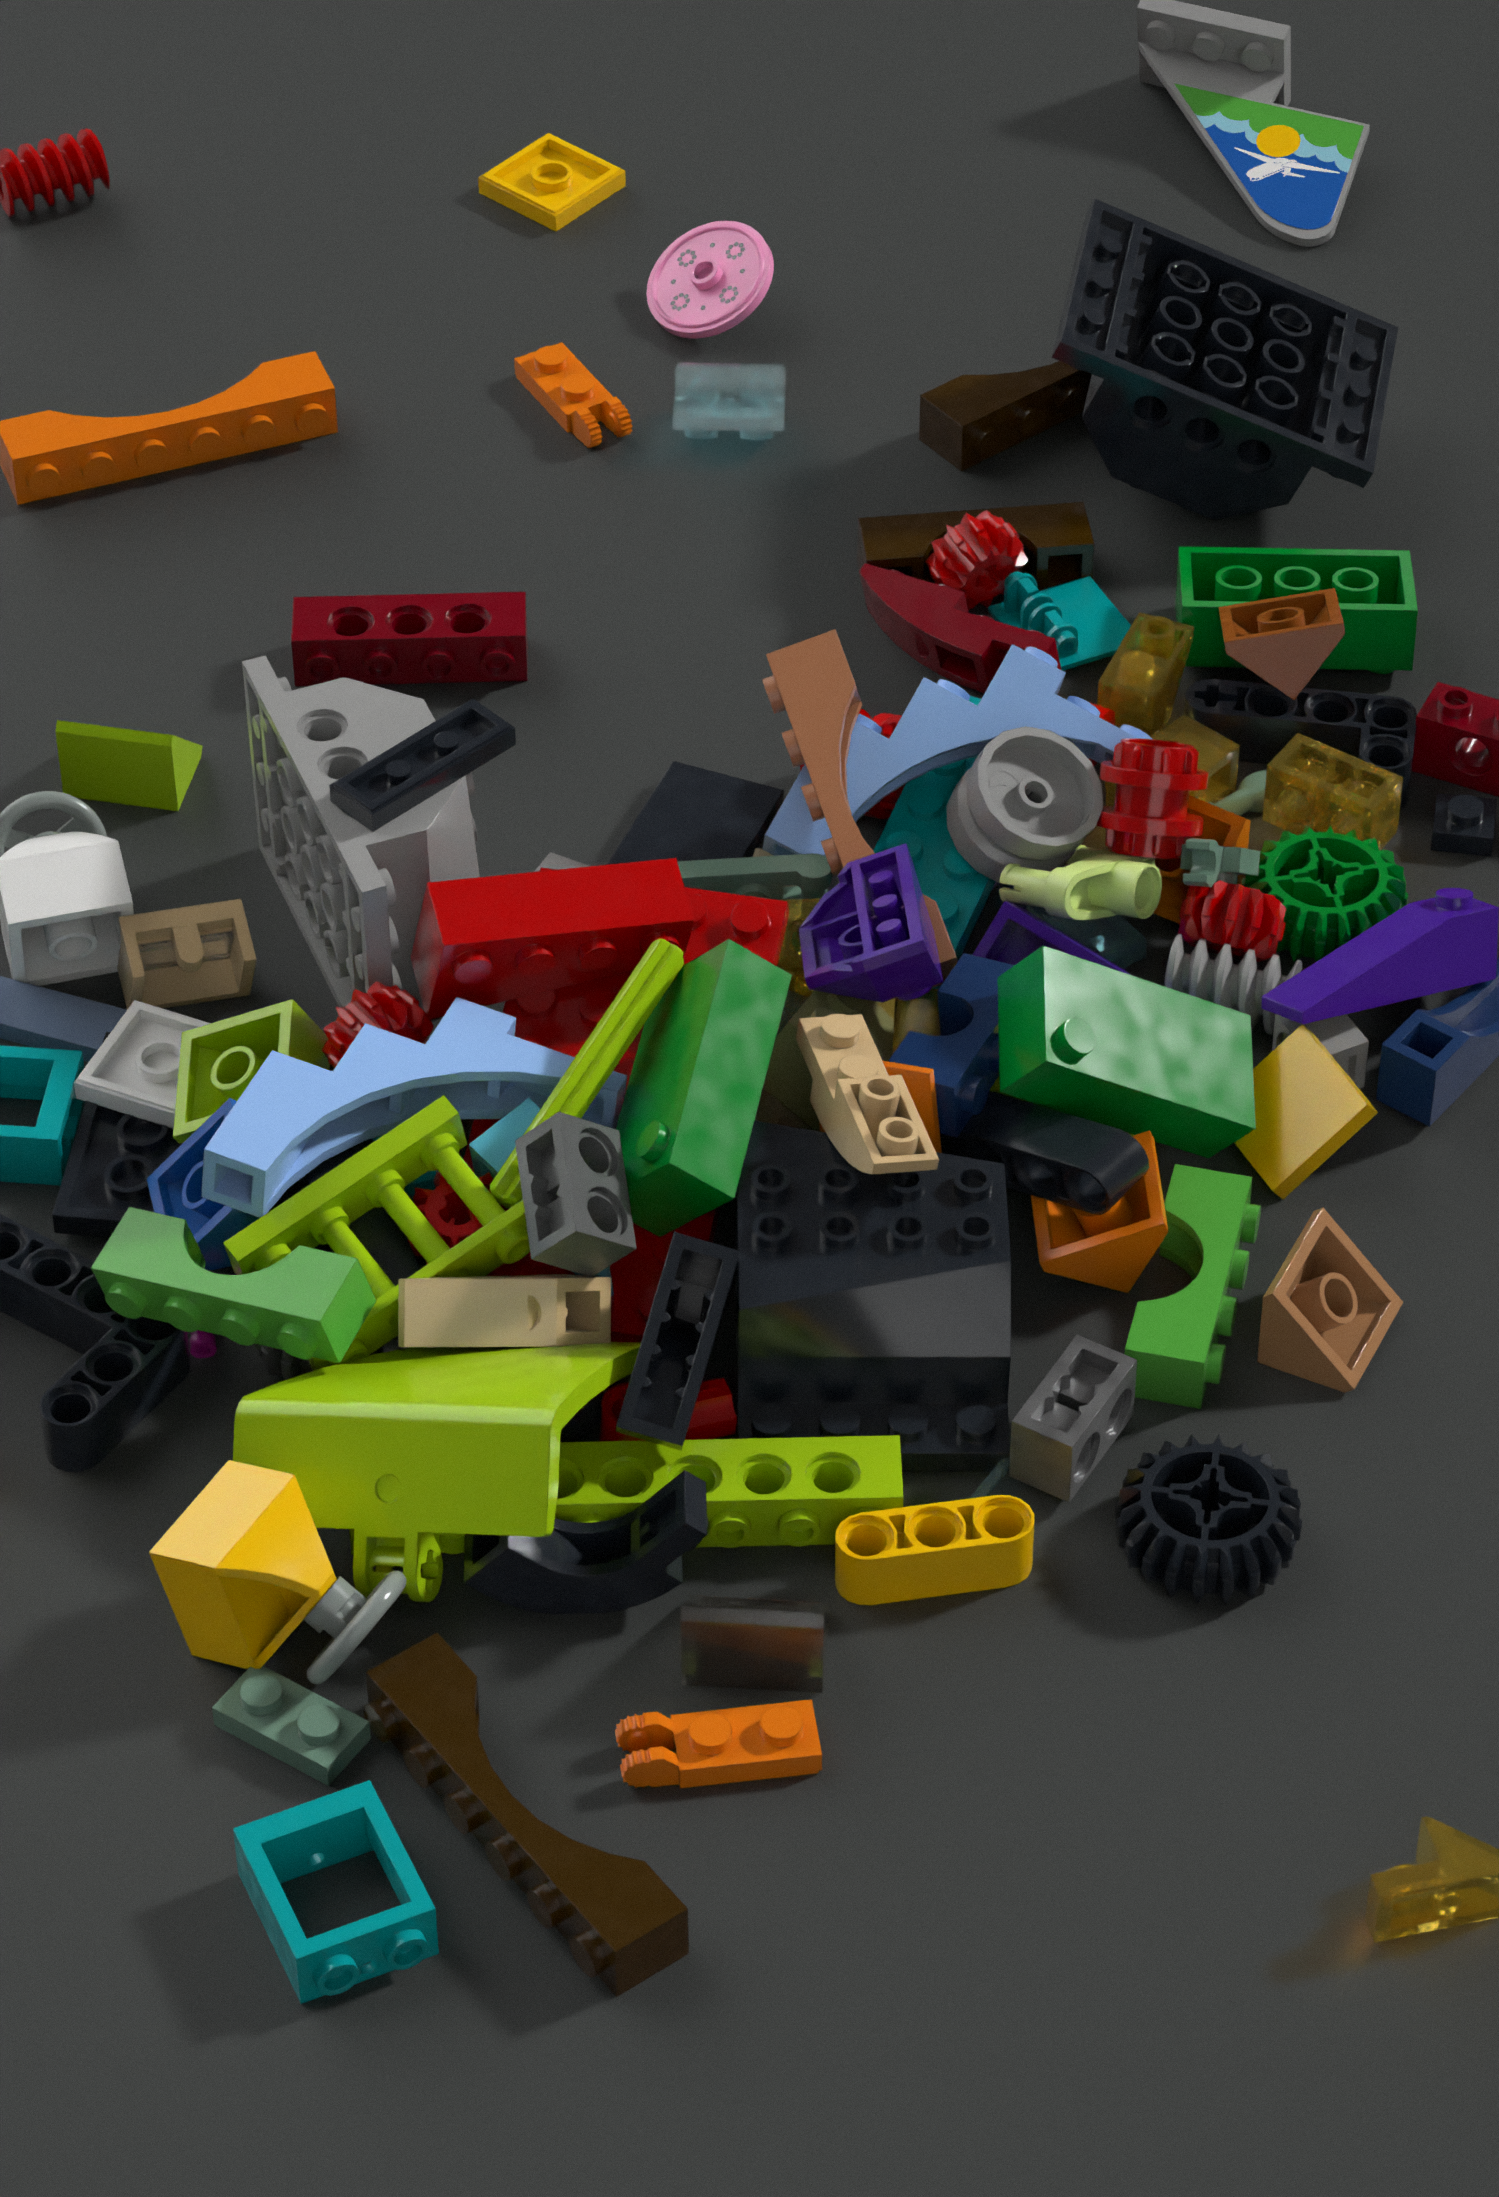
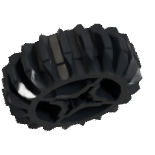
(1249, 1529)

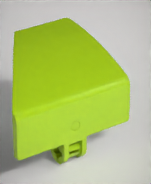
(427, 1445)

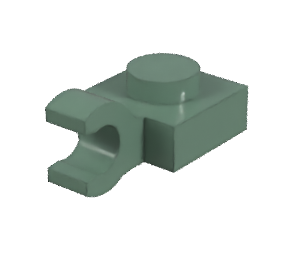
(1213, 862)

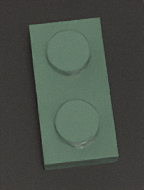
(291, 1723)

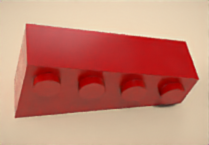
(543, 930)

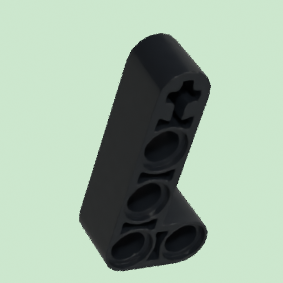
(1265, 720)

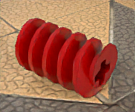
(51, 169)

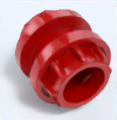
(1151, 797)

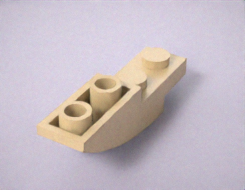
(857, 1101)

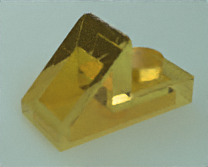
(1447, 1888)

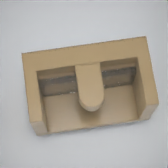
(186, 955)

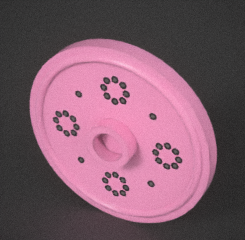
(710, 279)

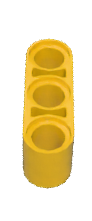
(934, 1549)

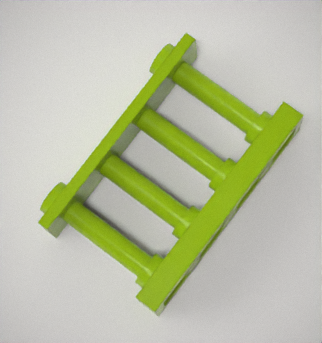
(378, 1179)

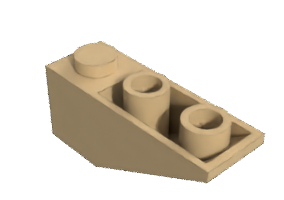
(504, 1311)

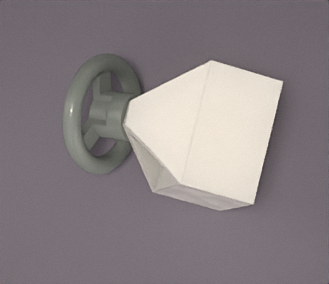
(60, 893)

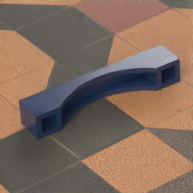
(1440, 1053)

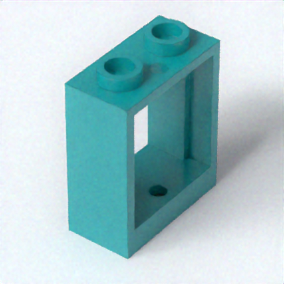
(48, 1075)
(318, 1837)

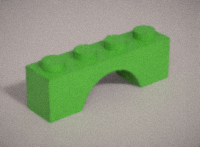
(301, 1304)
(1180, 1333)

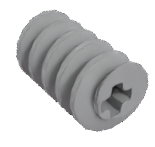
(1224, 982)

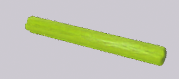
(600, 1052)

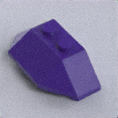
(872, 933)

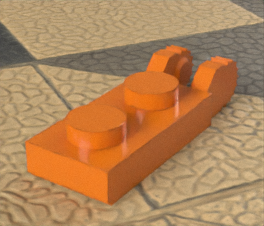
(572, 394)
(720, 1745)

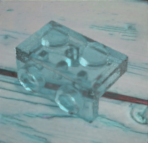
(729, 399)

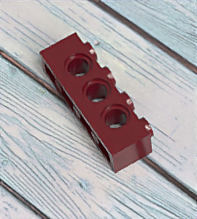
(410, 638)
(1458, 738)

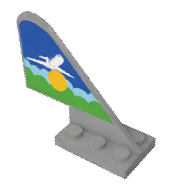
(1235, 92)

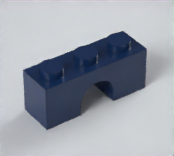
(968, 1049)

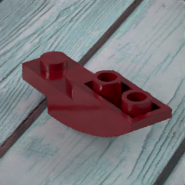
(938, 630)

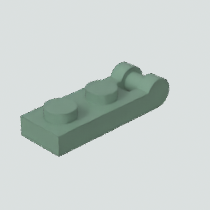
(761, 876)

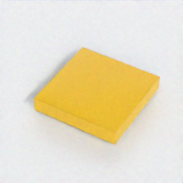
(552, 182)
(1301, 1112)

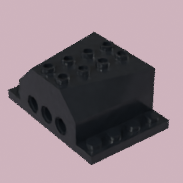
(1215, 371)
(873, 1301)

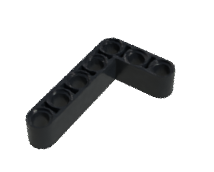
(124, 1362)

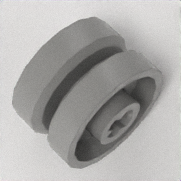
(1024, 803)

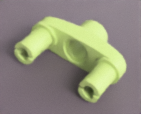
(1089, 888)

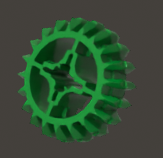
(1329, 888)

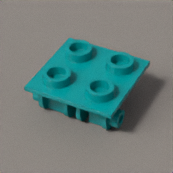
(1072, 613)

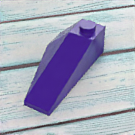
(1406, 956)

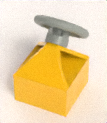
(252, 1567)

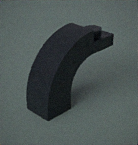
(594, 1563)

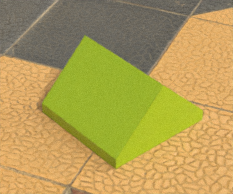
(125, 765)

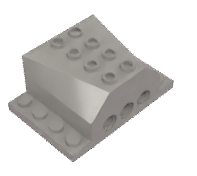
(345, 885)

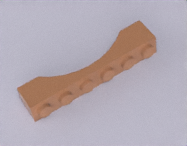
(823, 706)

